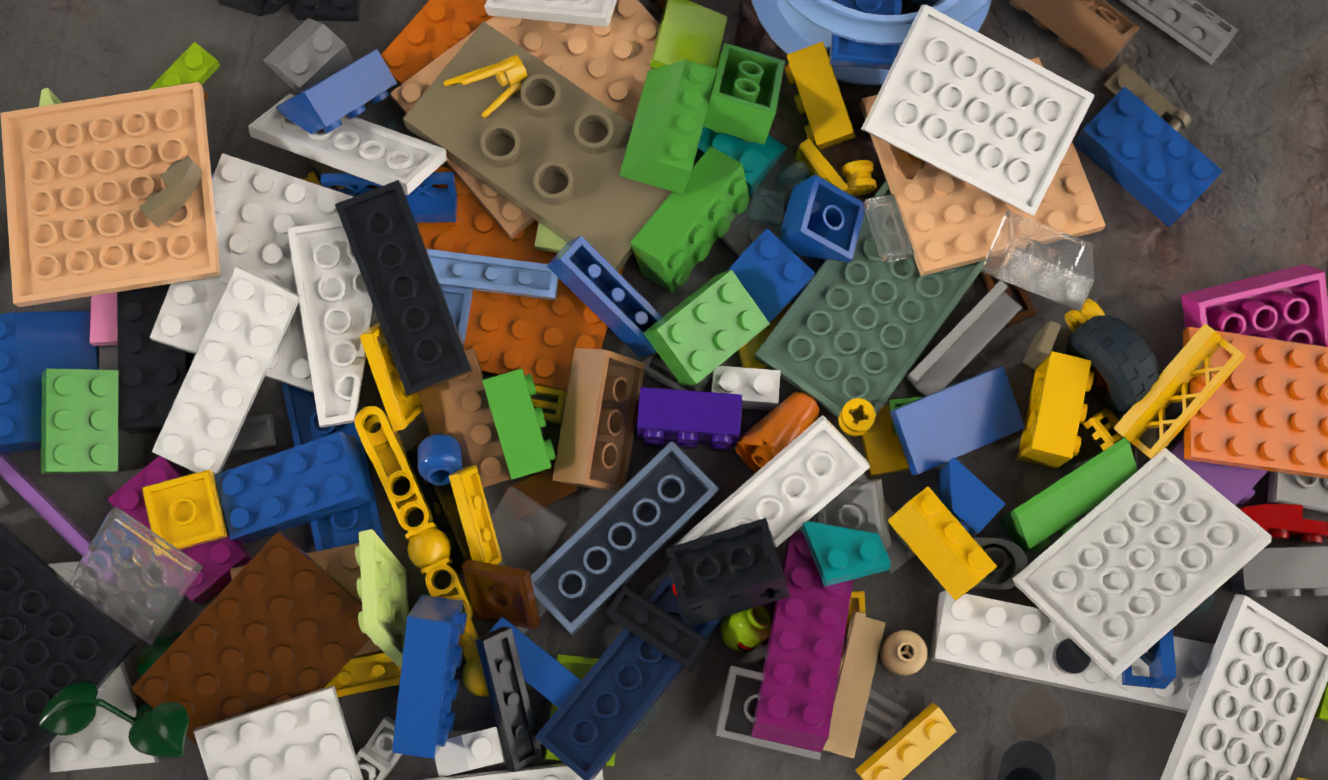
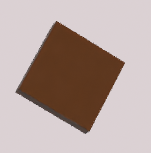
(501, 592)

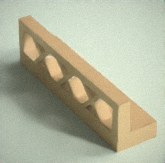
(854, 683)

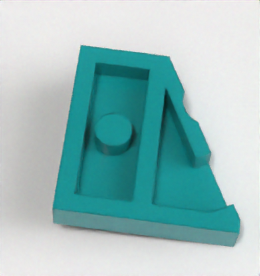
(844, 552)

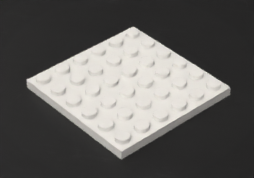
(251, 224)

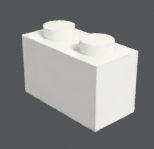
(757, 386)

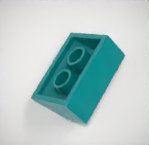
(755, 157)

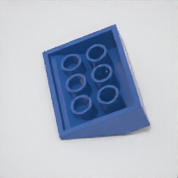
(27, 348)

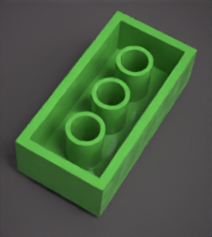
(692, 221)

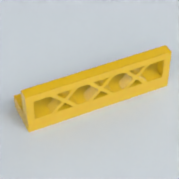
(1173, 381)

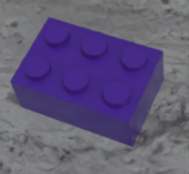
(689, 418)

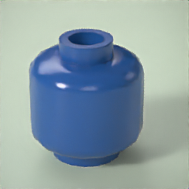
(438, 458)

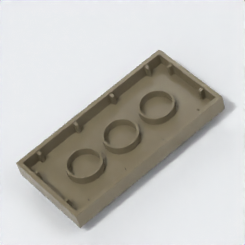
(541, 149)

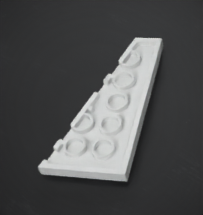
(333, 316)
(106, 737)

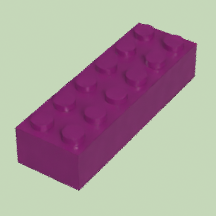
(802, 655)

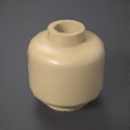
(892, 656)

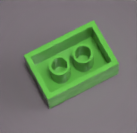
(744, 94)
(706, 328)
(79, 421)
(519, 423)

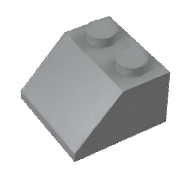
(308, 55)

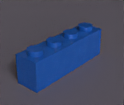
(606, 294)

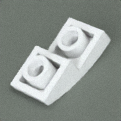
(377, 757)

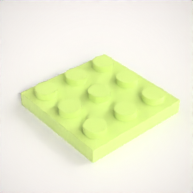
(382, 595)

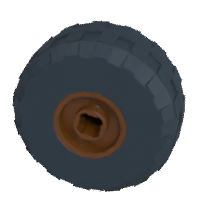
(1119, 359)

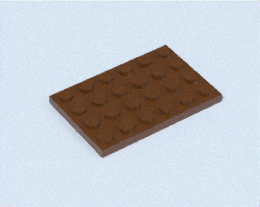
(261, 641)

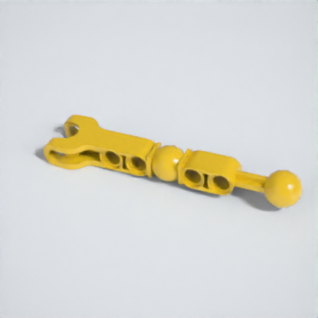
(427, 545)

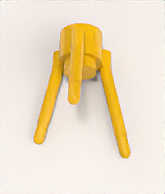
(507, 72)

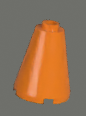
(777, 430)

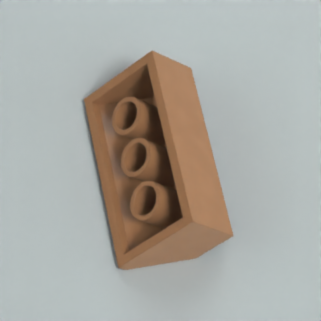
(1086, 25)
(464, 413)
(599, 420)

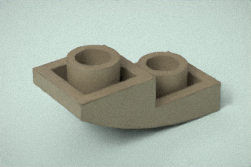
(181, 182)

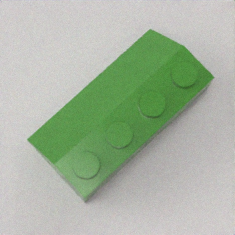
(668, 125)
(1069, 498)

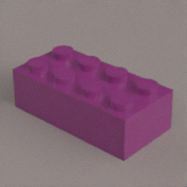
(215, 556)

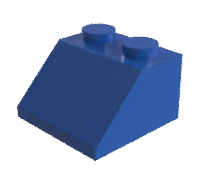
(822, 221)
(771, 274)
(967, 497)

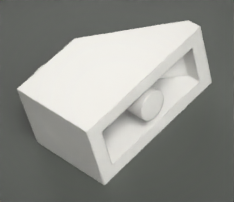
(469, 752)

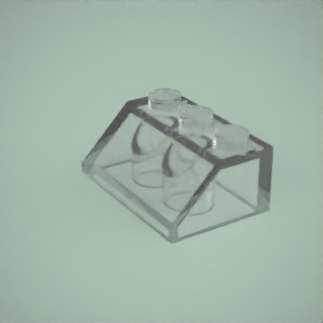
(1041, 260)

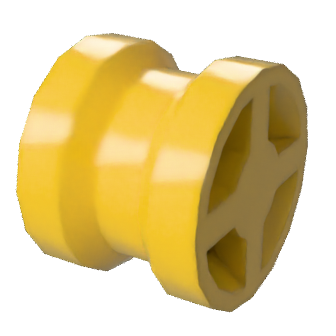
(859, 177)
(1076, 318)
(853, 423)

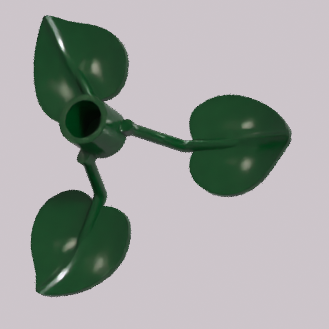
(153, 730)

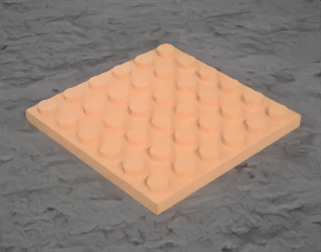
(78, 190)
(957, 222)

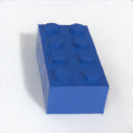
(1147, 156)
(293, 487)
(428, 676)

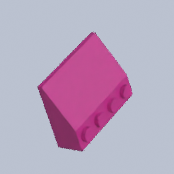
(1272, 306)

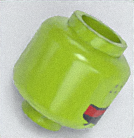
(746, 629)

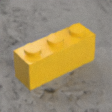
(819, 96)
(942, 543)

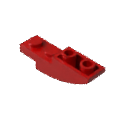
(1287, 521)

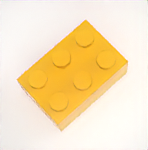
(1055, 411)

